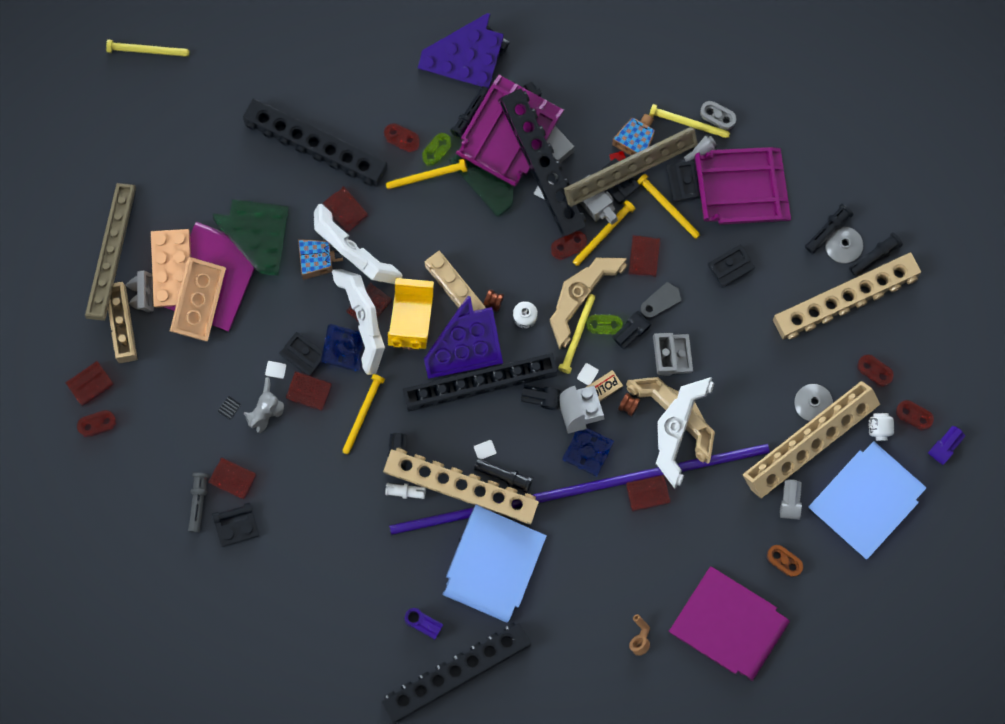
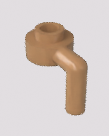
(640, 644)

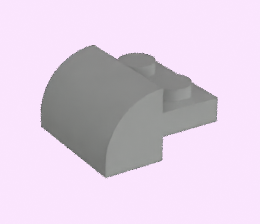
(672, 354)
(580, 408)

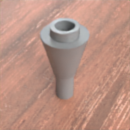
(703, 147)

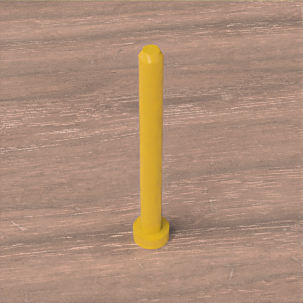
(429, 174)
(667, 205)
(628, 207)
(363, 412)

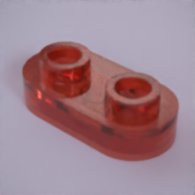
(401, 137)
(569, 245)
(876, 368)
(915, 413)
(96, 422)

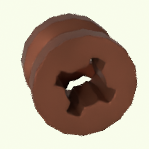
(493, 300)
(629, 404)

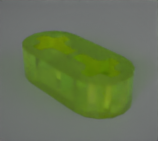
(433, 146)
(604, 319)

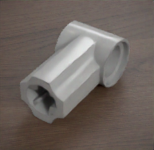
(791, 505)

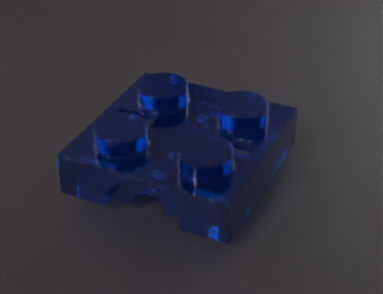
(348, 348)
(594, 452)

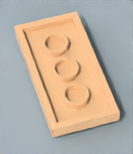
(169, 260)
(197, 299)

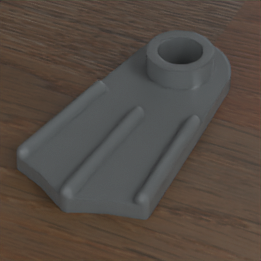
(661, 300)

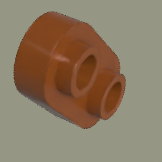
(786, 558)

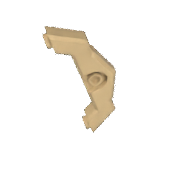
(575, 292)
(665, 396)

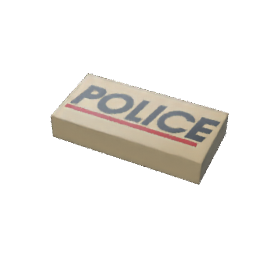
(606, 385)

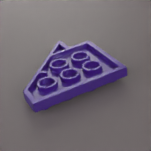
(466, 343)

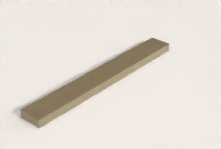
(630, 166)
(110, 252)

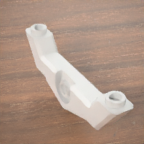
(359, 257)
(366, 316)
(673, 425)

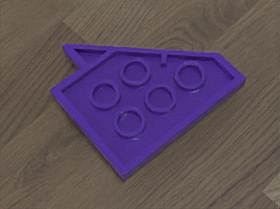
(465, 54)

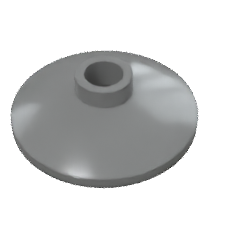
(842, 253)
(803, 401)

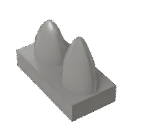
(144, 286)

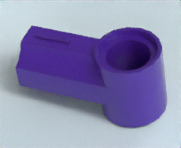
(944, 448)
(425, 623)

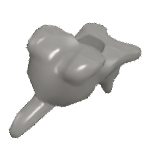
(267, 406)

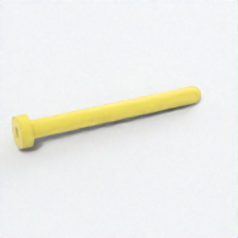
(145, 49)
(688, 122)
(565, 367)

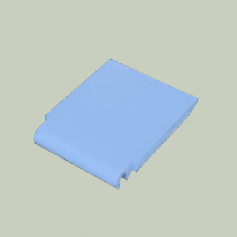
(868, 499)
(493, 563)

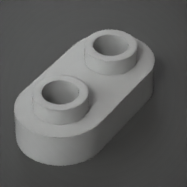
(718, 115)

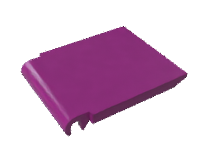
(489, 136)
(743, 185)
(216, 248)
(730, 624)

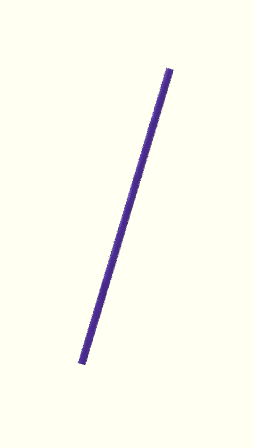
(584, 488)

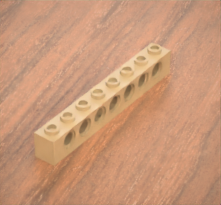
(904, 264)
(811, 439)
(397, 457)

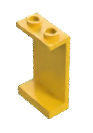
(411, 313)

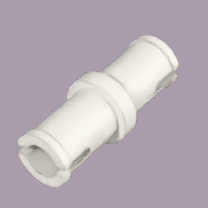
(405, 491)

